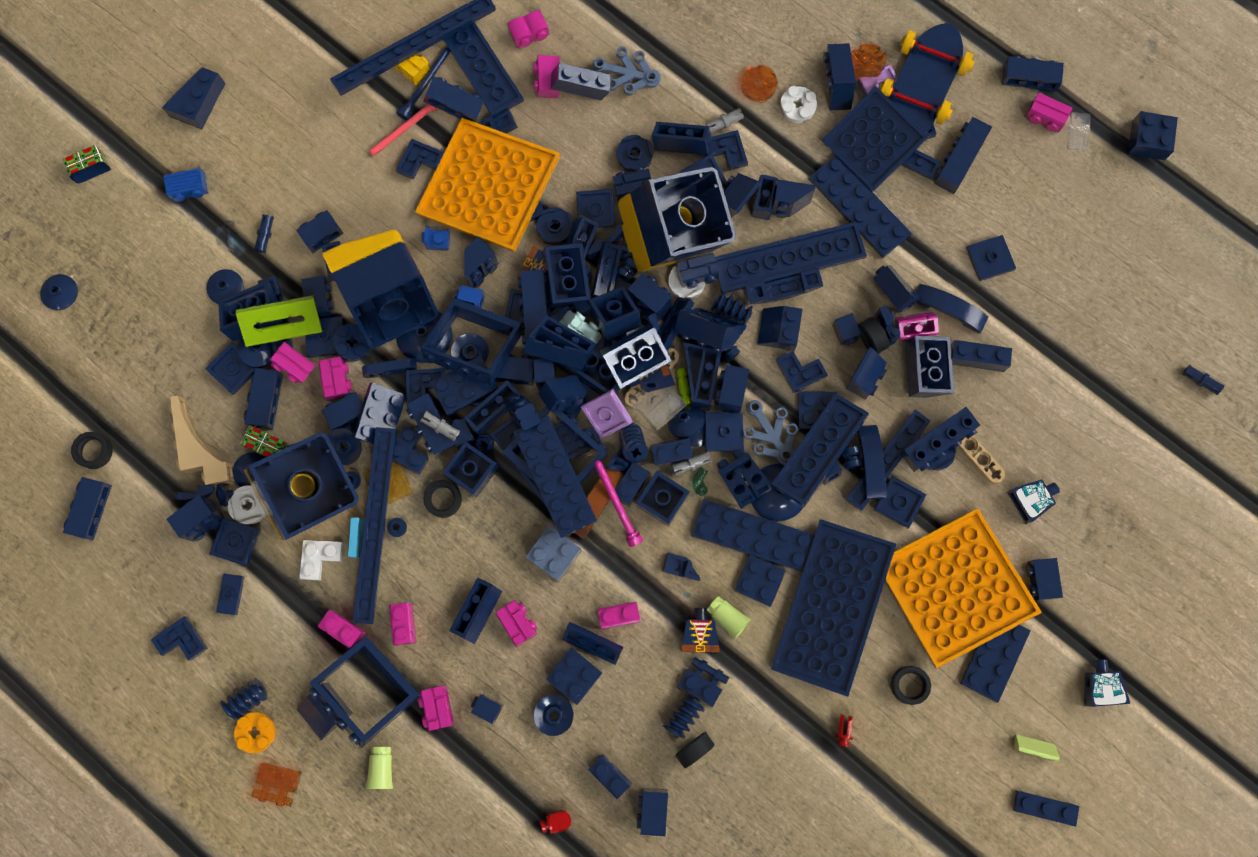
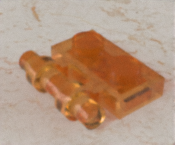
(276, 777)

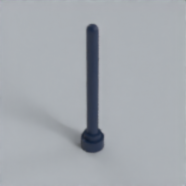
(405, 111)

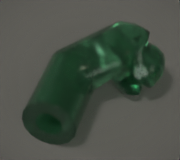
(698, 483)

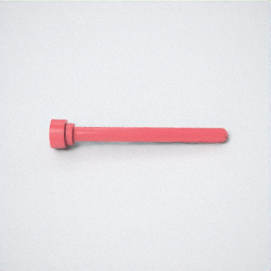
(401, 129)

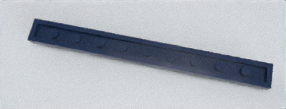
(411, 45)
(374, 526)

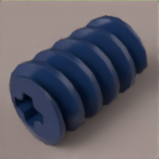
(732, 308)
(633, 443)
(245, 700)
(684, 717)

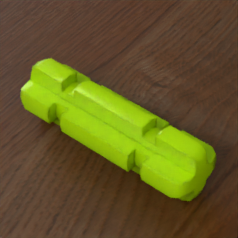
(683, 385)

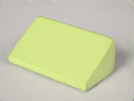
(1035, 747)

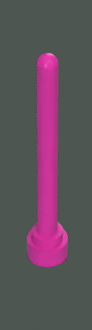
(633, 537)

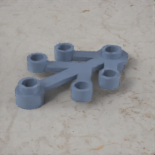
(629, 72)
(772, 435)

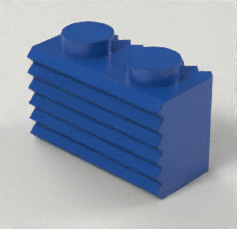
(185, 184)

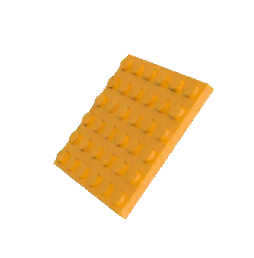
(488, 184)
(958, 588)

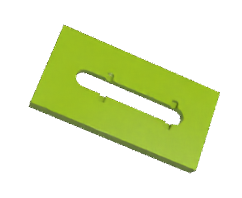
(274, 311)

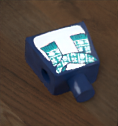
(1033, 499)
(1104, 687)

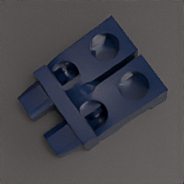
(738, 472)

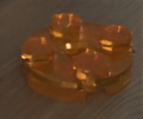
(868, 69)
(762, 93)

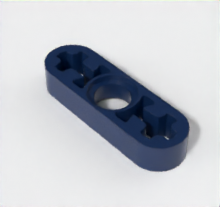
(389, 368)

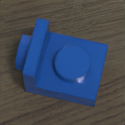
(436, 239)

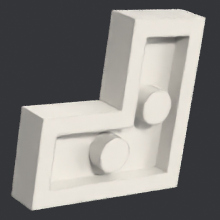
(314, 554)

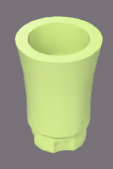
(728, 617)
(380, 769)

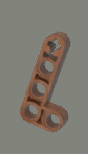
(599, 498)

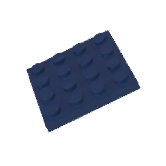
(874, 139)

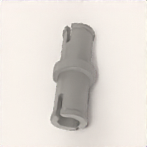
(725, 120)
(440, 426)
(691, 463)

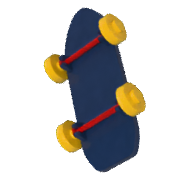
(928, 75)

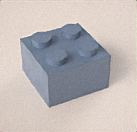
(554, 553)

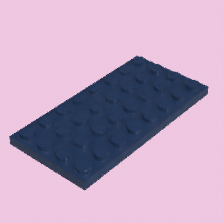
(834, 607)

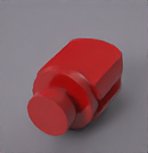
(844, 738)
(556, 822)

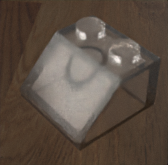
(658, 406)

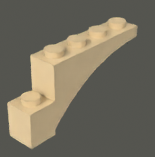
(191, 451)

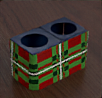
(86, 164)
(262, 442)

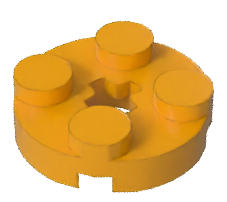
(243, 729)

